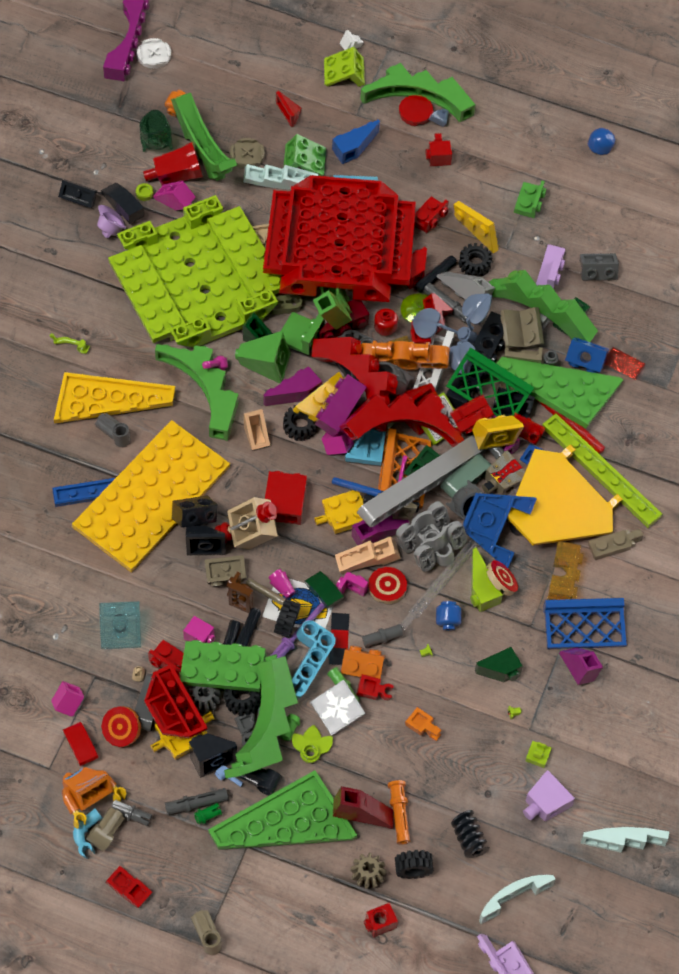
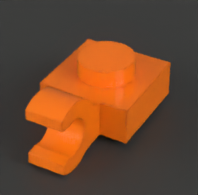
(422, 722)

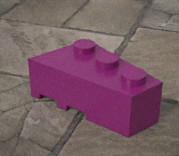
(339, 404)

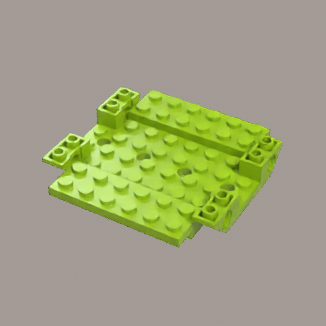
(226, 262)

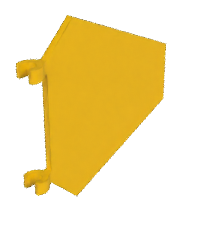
(564, 504)

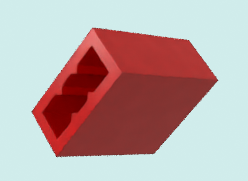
(287, 494)

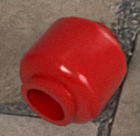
(385, 322)

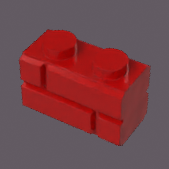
(471, 412)

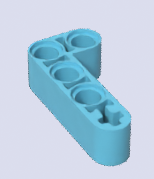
(315, 648)

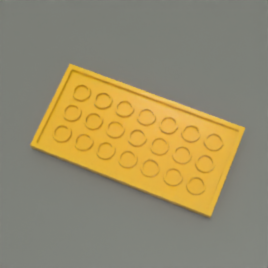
(137, 504)

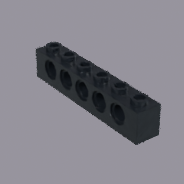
(484, 340)

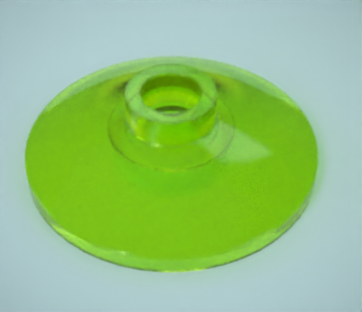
(409, 306)

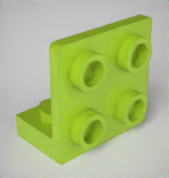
(344, 65)

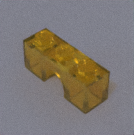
(567, 558)

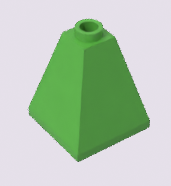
(265, 356)

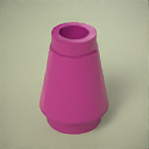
(281, 582)

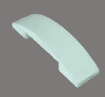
(536, 883)

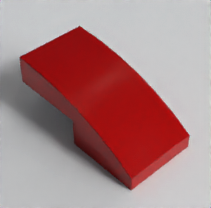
(80, 743)
(128, 887)

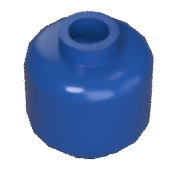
(448, 615)

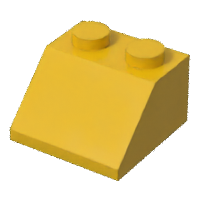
(497, 431)

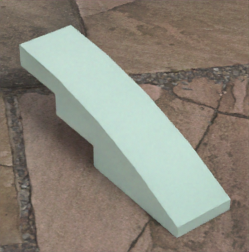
(274, 176)
(616, 838)

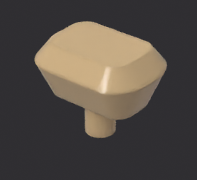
(138, 673)

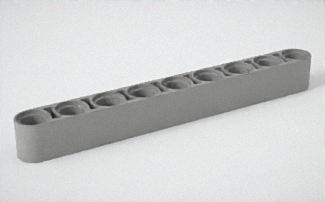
(418, 482)

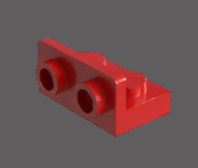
(430, 213)
(165, 655)

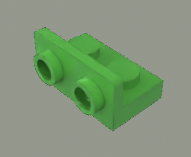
(529, 199)

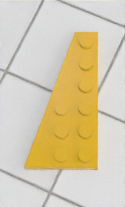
(91, 396)

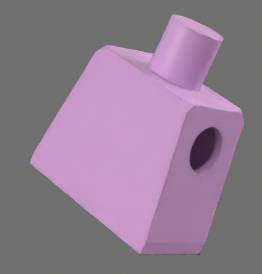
(547, 798)

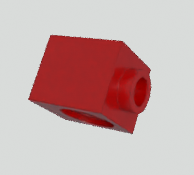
(385, 912)

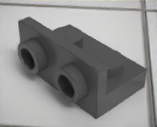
(599, 266)

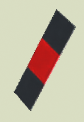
(340, 630)

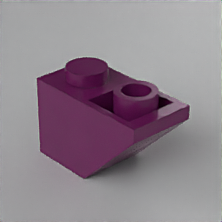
(582, 664)

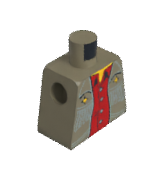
(503, 475)

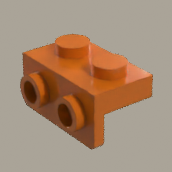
(360, 662)

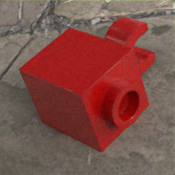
(439, 152)

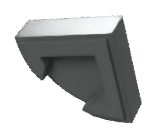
(245, 723)

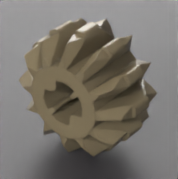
(371, 864)

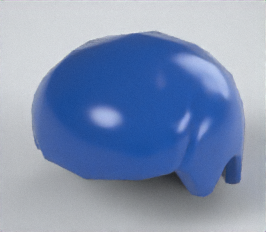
(601, 141)

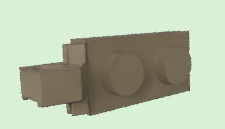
(614, 543)

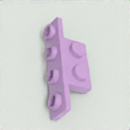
(551, 265)
(507, 959)

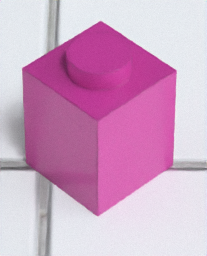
(199, 630)

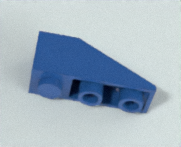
(353, 143)

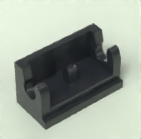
(516, 397)

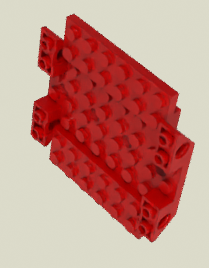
(373, 237)

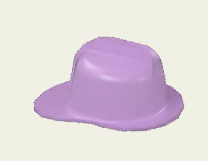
(109, 221)

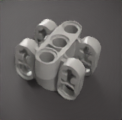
(430, 541)

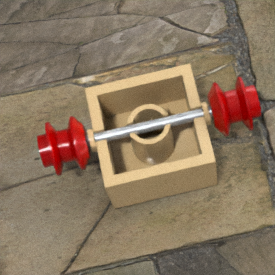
(250, 523)

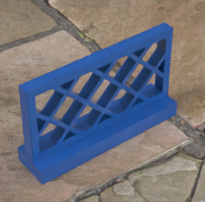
(581, 607)

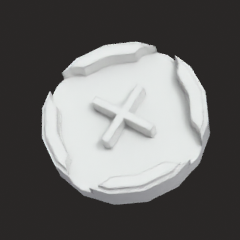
(153, 53)

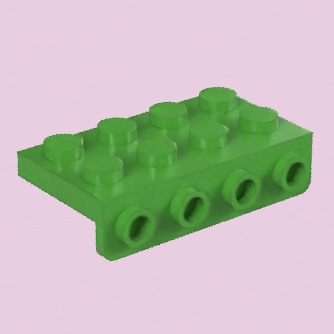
(222, 665)

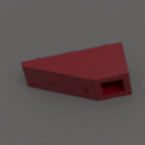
(359, 318)
(361, 807)

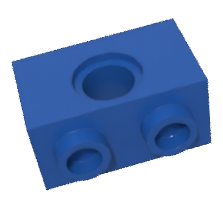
(597, 352)

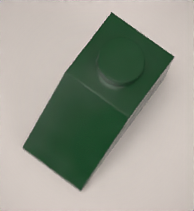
(500, 666)

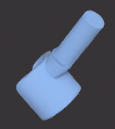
(221, 775)

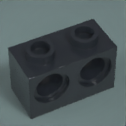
(194, 511)

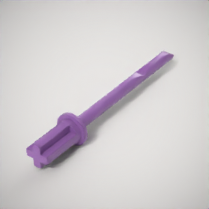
(287, 644)

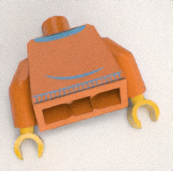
(87, 788)

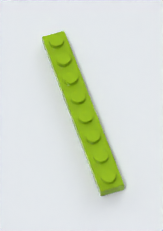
(602, 471)

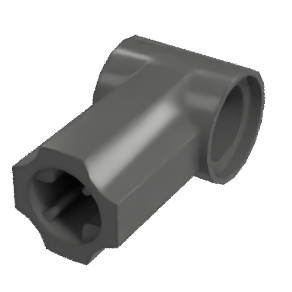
(114, 429)

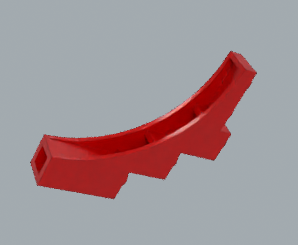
(364, 366)
(402, 409)

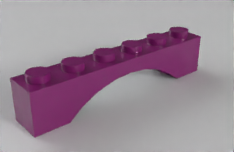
(118, 60)

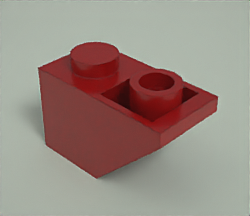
(417, 266)

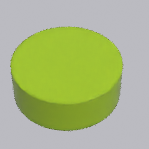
(144, 192)

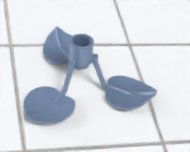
(474, 308)

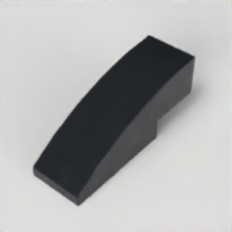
(123, 202)

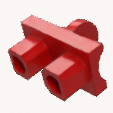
(531, 431)

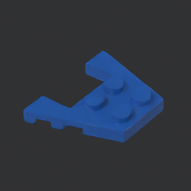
(487, 517)

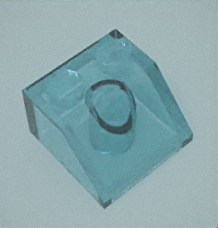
(120, 625)

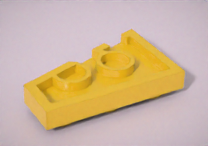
(477, 224)

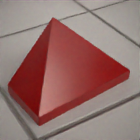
(288, 108)

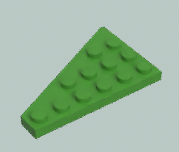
(566, 390)
(290, 816)

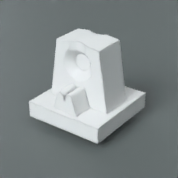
(350, 40)

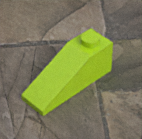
(483, 592)

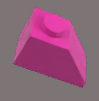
(174, 195)

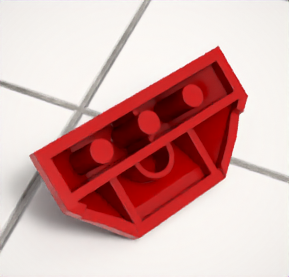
(172, 705)

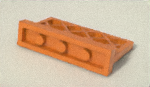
(389, 454)

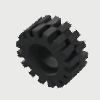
(479, 252)
(298, 432)
(287, 618)
(242, 706)
(414, 864)

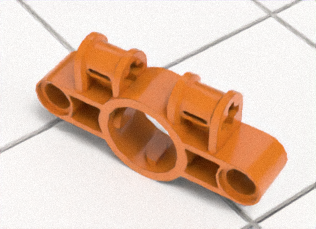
(409, 354)

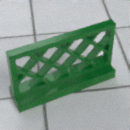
(493, 370)

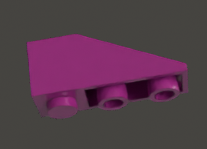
(293, 389)
(388, 527)

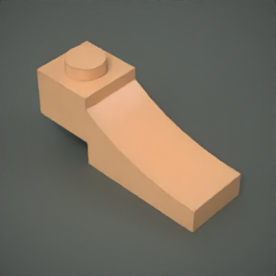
(367, 555)

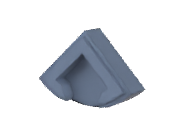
(439, 117)

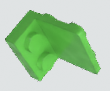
(305, 154)
(301, 331)

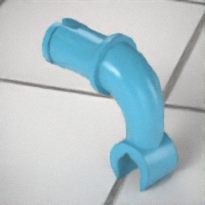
(79, 834)

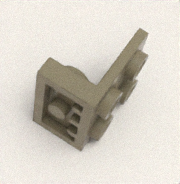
(522, 328)

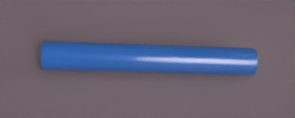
(355, 486)

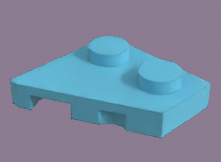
(368, 448)

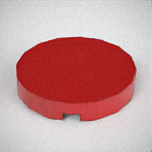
(415, 110)

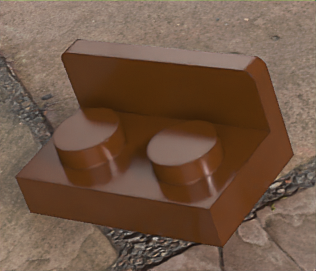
(239, 594)

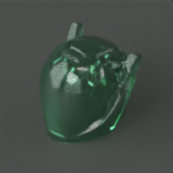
(155, 131)

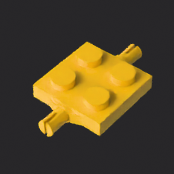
(341, 511)
(177, 745)

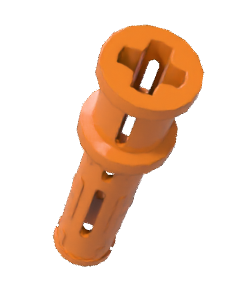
(399, 802)

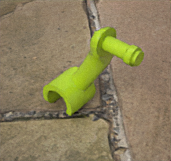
(81, 346)

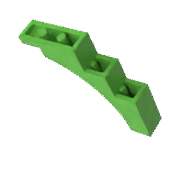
(276, 694)

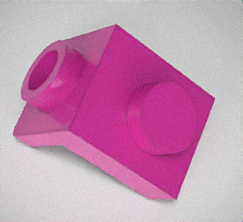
(352, 582)

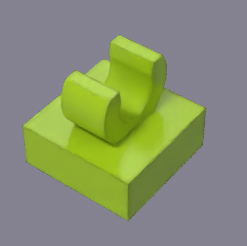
(538, 754)

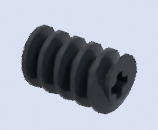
(468, 836)

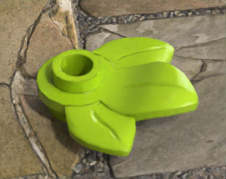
(311, 742)

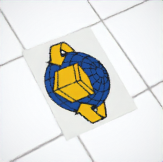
(308, 605)

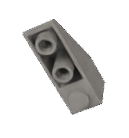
(465, 285)

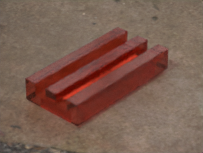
(622, 365)

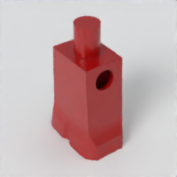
(175, 166)

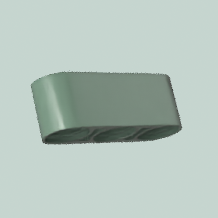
(472, 470)

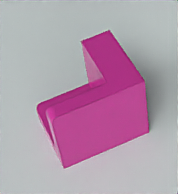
(338, 444)
(67, 699)

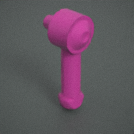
(219, 362)

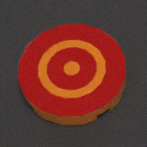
(121, 726)

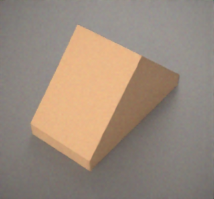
(256, 429)

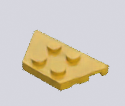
(316, 400)

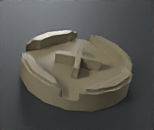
(247, 152)

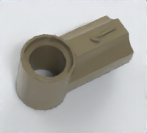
(103, 833)
(207, 931)

